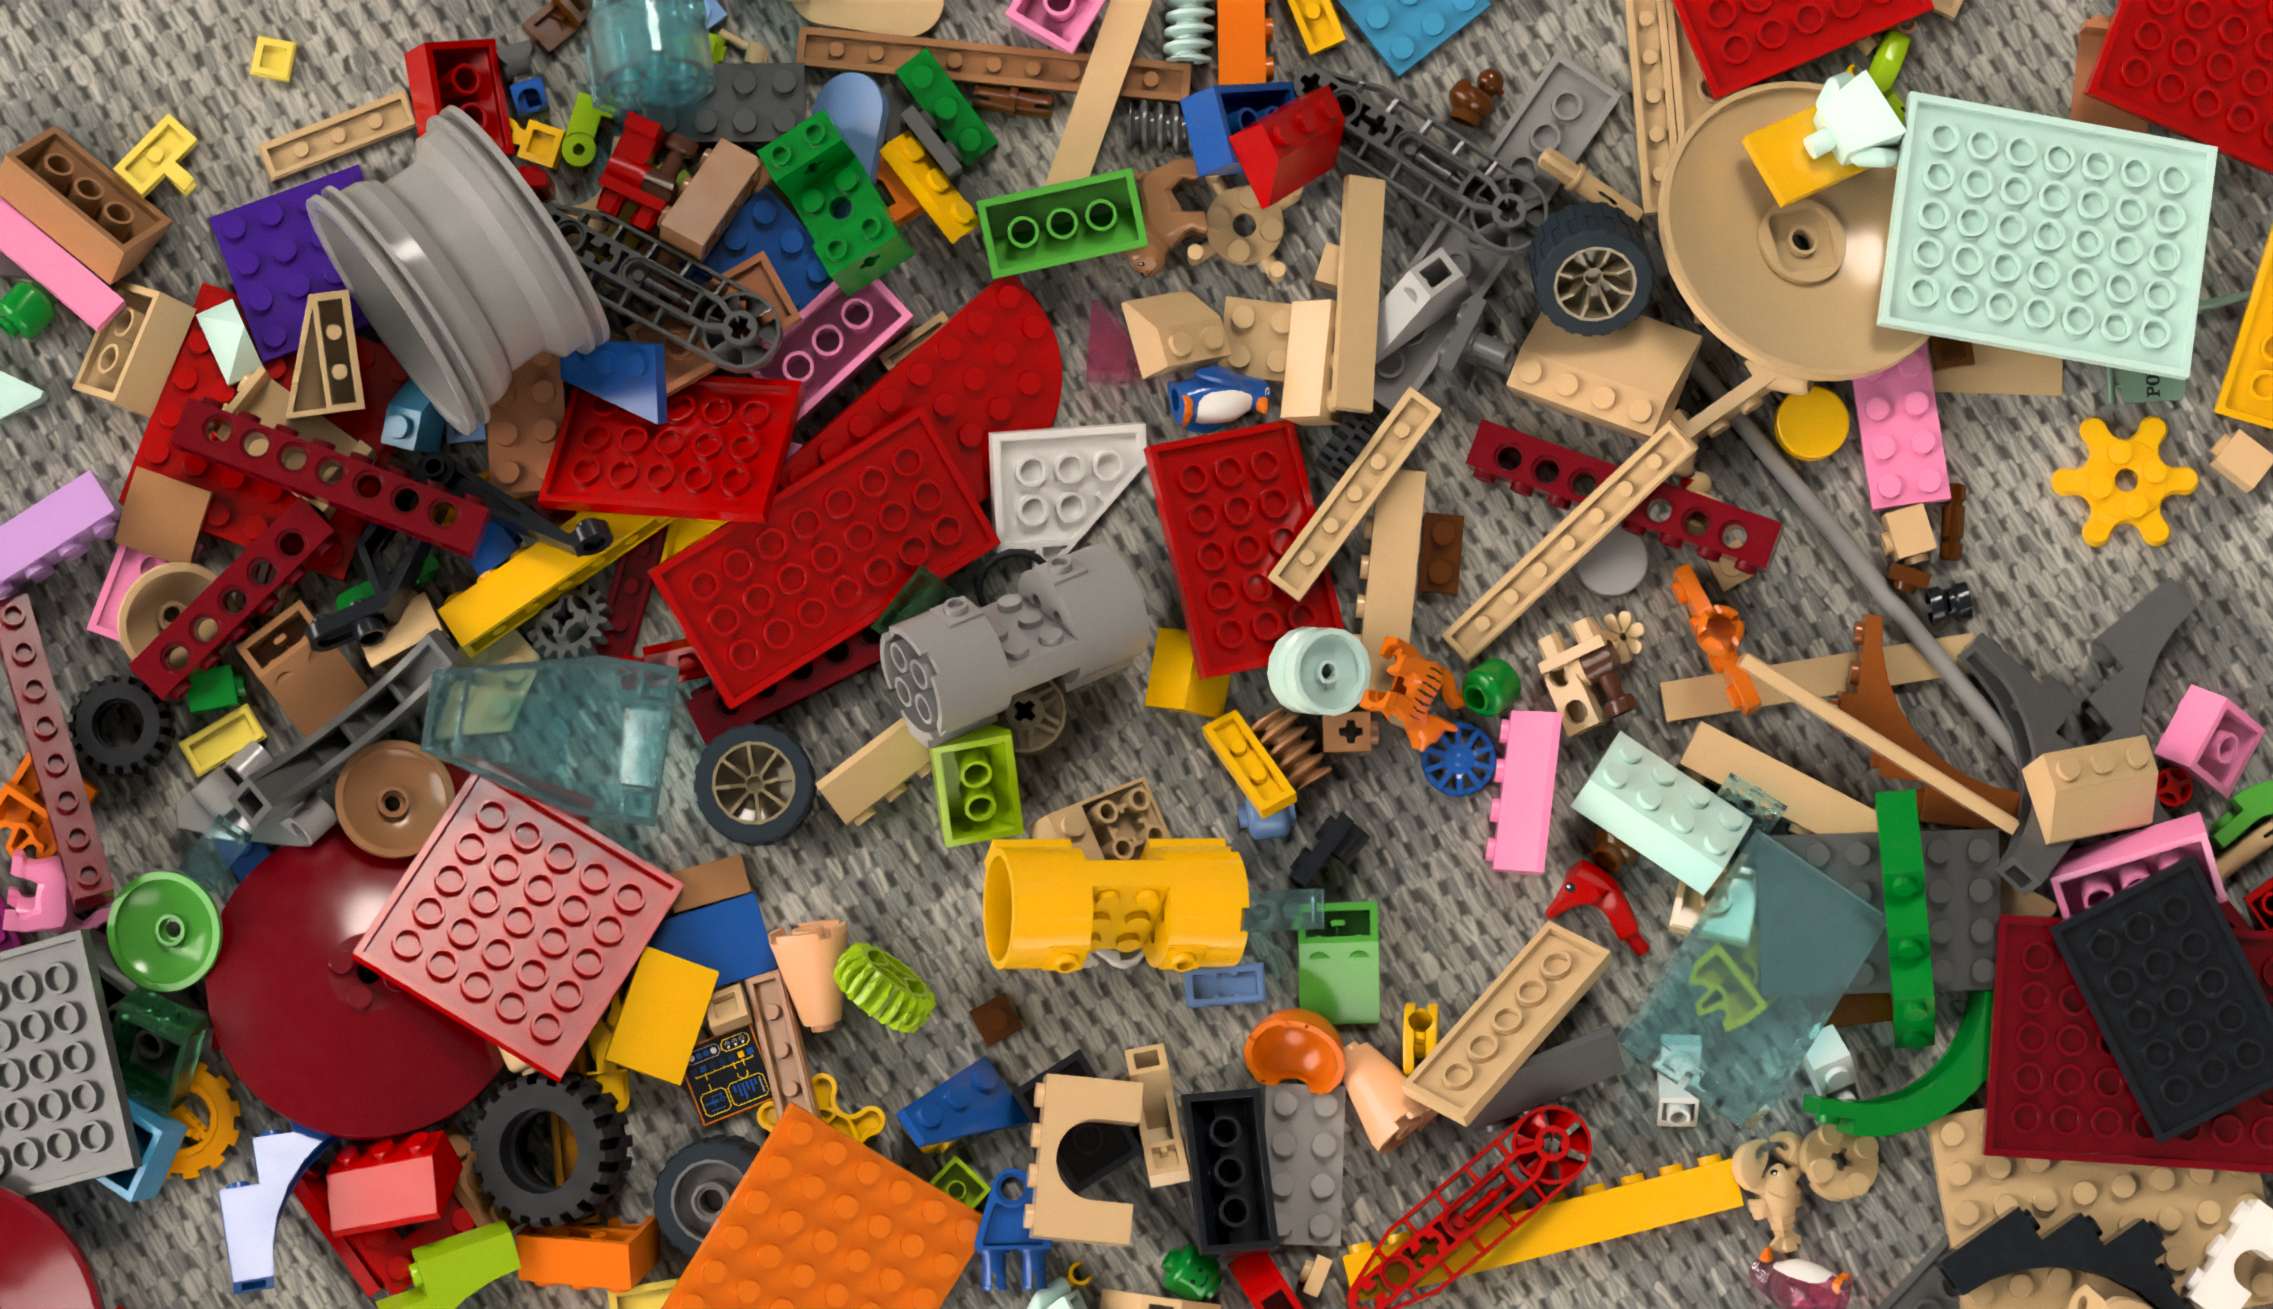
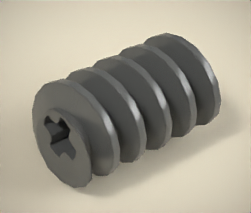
(1157, 127)

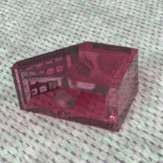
(1110, 350)

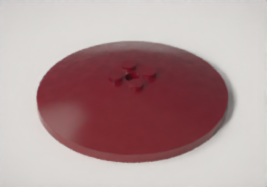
(305, 1026)

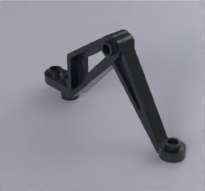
(367, 617)

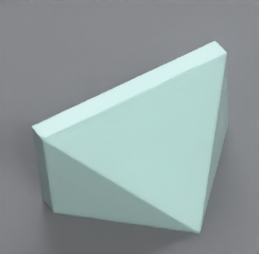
(229, 341)
(18, 396)

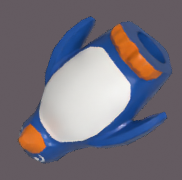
(1216, 398)

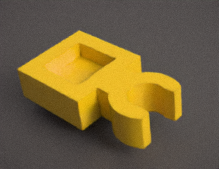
(538, 143)

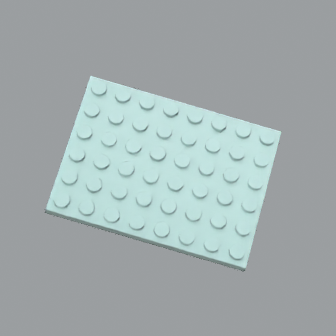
(2047, 236)

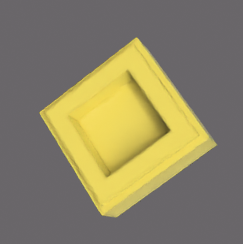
(274, 59)

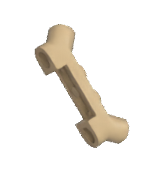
(1743, 399)

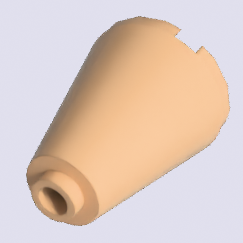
(807, 968)
(1379, 1098)

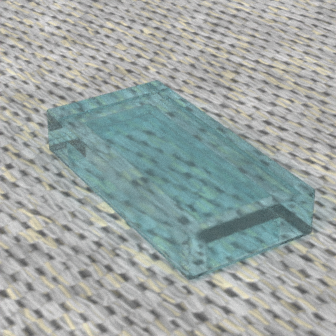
(215, 851)

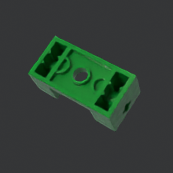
(818, 173)

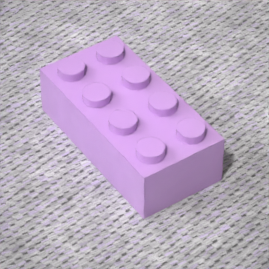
(55, 531)

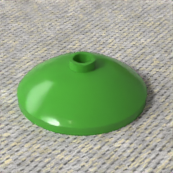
(143, 934)

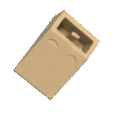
(1108, 824)

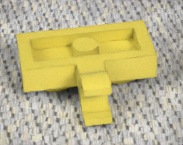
(158, 158)

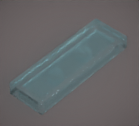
(1284, 911)

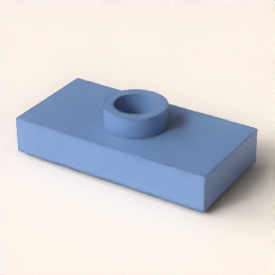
(1225, 985)

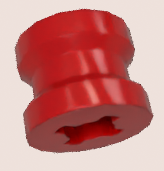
(2178, 784)

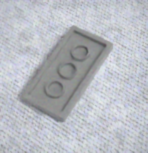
(1306, 1162)

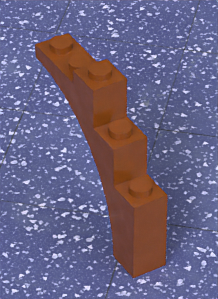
(1877, 708)

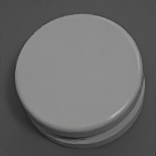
(1613, 564)

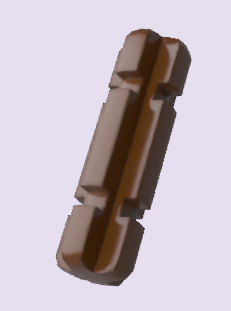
(1953, 524)

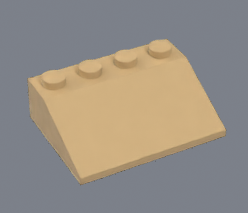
(1610, 380)

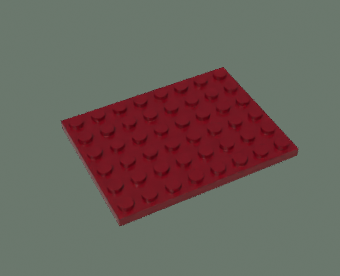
(2059, 1088)

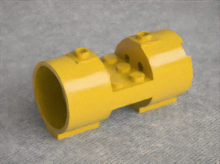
(1055, 907)

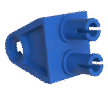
(1003, 1230)

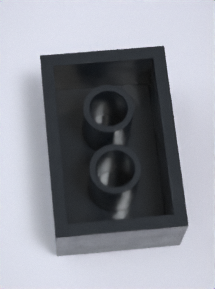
(1086, 1149)

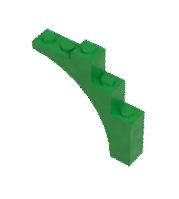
(1906, 919)

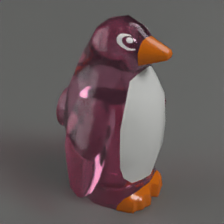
(1800, 1283)

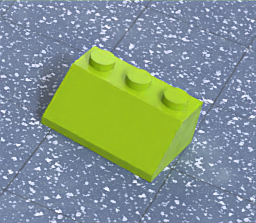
(977, 787)

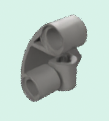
(295, 827)

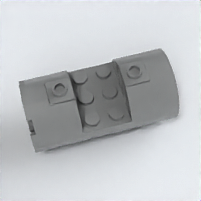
(1065, 624)

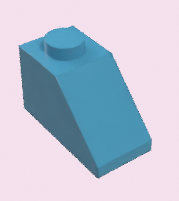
(412, 421)

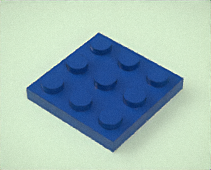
(771, 227)

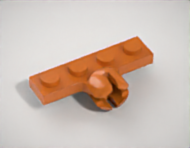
(1719, 635)

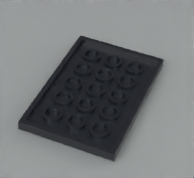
(2172, 997)

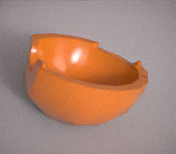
(1296, 1046)

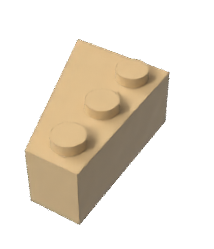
(327, 359)

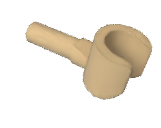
(754, 51)

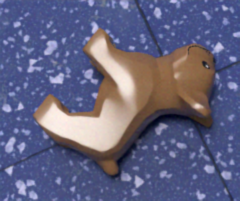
(1163, 216)

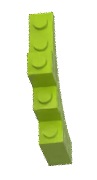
(457, 1268)

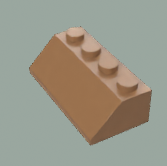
(81, 204)

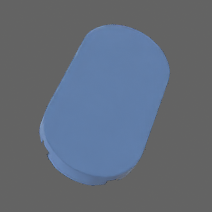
(862, 114)

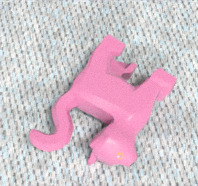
(51, 905)

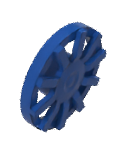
(1459, 760)

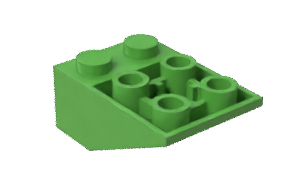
(1341, 964)

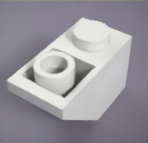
(1832, 1067)

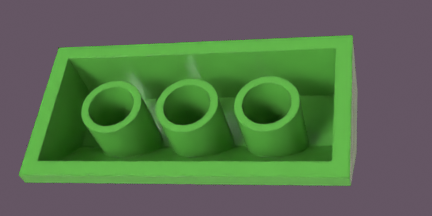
(1062, 223)

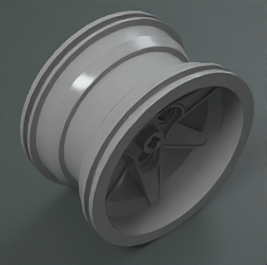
(459, 269)

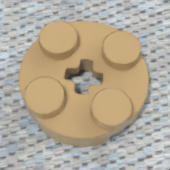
(1821, 1170)

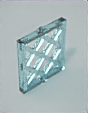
(1755, 794)

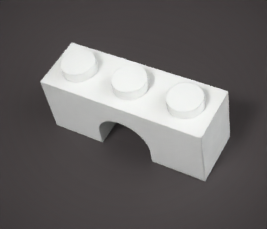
(2215, 1283)

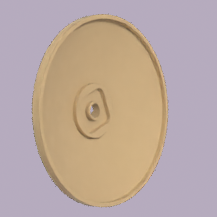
(1736, 254)

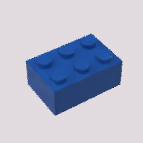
(1223, 111)

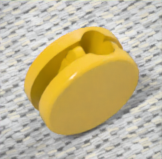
(1811, 424)
(1420, 1033)

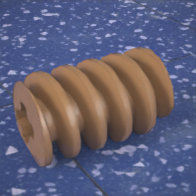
(1291, 748)

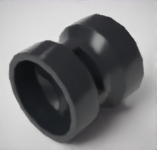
(1949, 604)

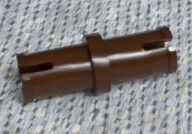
(1013, 102)

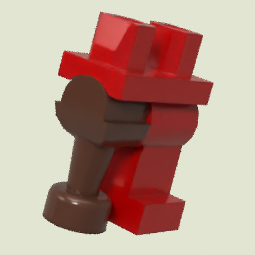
(633, 177)

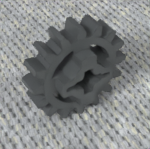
(571, 625)

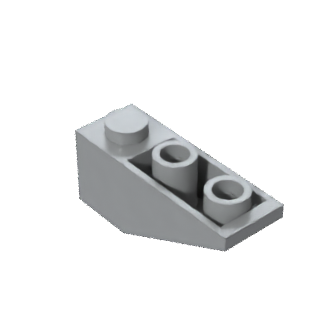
(1419, 301)

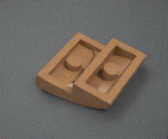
(163, 516)

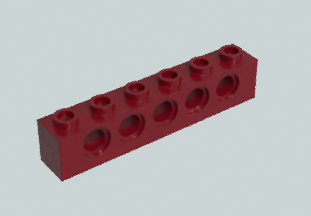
(154, 663)
(790, 691)

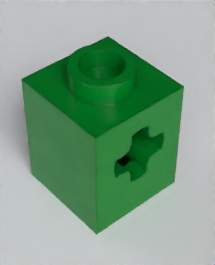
(217, 690)

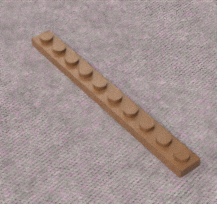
(984, 63)

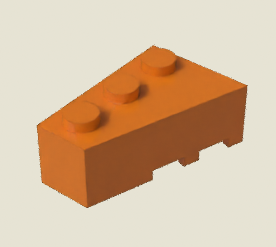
(589, 1256)

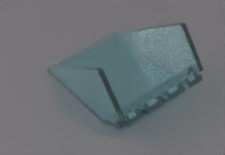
(1753, 980)

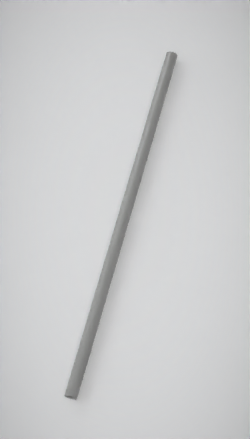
(1863, 568)

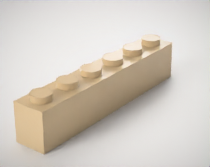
(1390, 570)

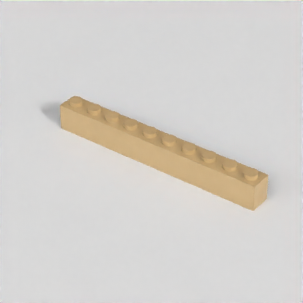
(1811, 804)

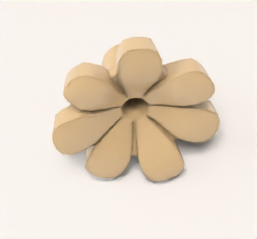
(1625, 634)

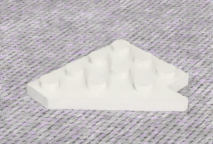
(1059, 482)

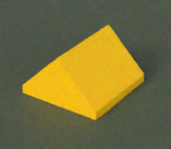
(1175, 679)

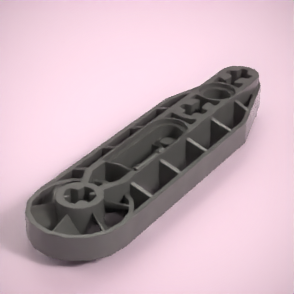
(1402, 145)
(631, 270)

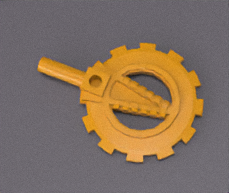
(221, 1127)

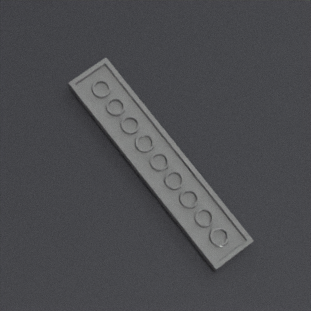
(1558, 112)

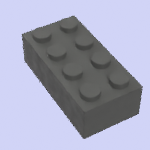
(746, 106)

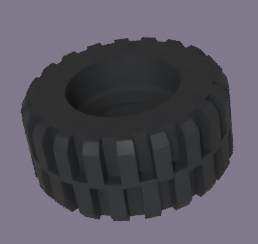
(505, 1158)

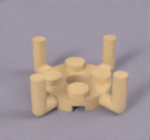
(1236, 248)

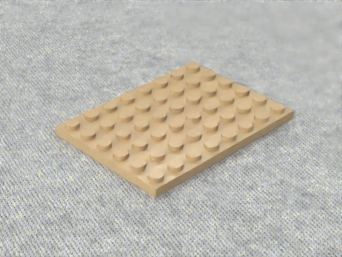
(2182, 1202)

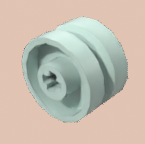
(1319, 671)

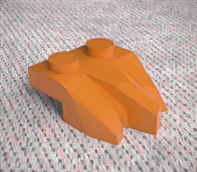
(25, 812)

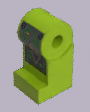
(583, 132)

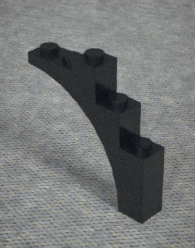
(2013, 1245)

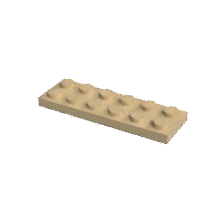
(1507, 1023)

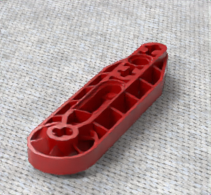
(1452, 1230)

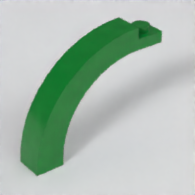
(1928, 1098)

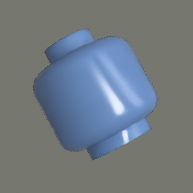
(1271, 827)

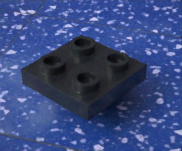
(1337, 837)

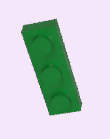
(946, 105)

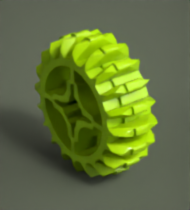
(884, 987)

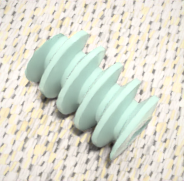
(1188, 31)

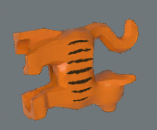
(1412, 694)

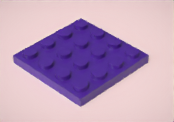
(279, 262)

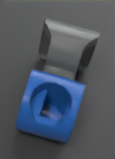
(527, 90)

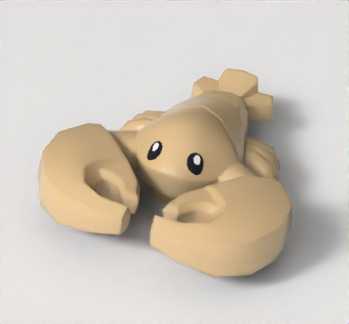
(1774, 1190)

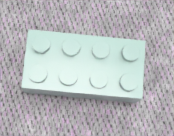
(1662, 813)

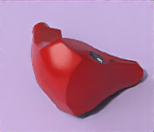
(1593, 886)

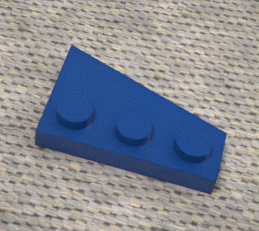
(624, 375)
(963, 1106)

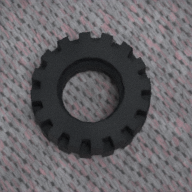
(1346, 444)

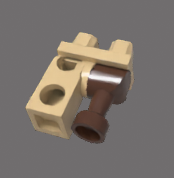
(1574, 671)

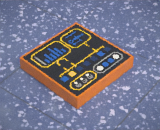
(727, 1075)

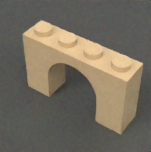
(1055, 1209)

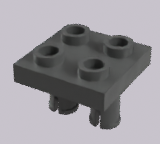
(1475, 345)

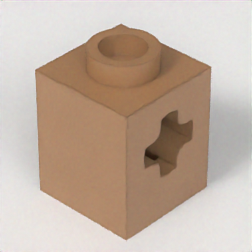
(1335, 744)

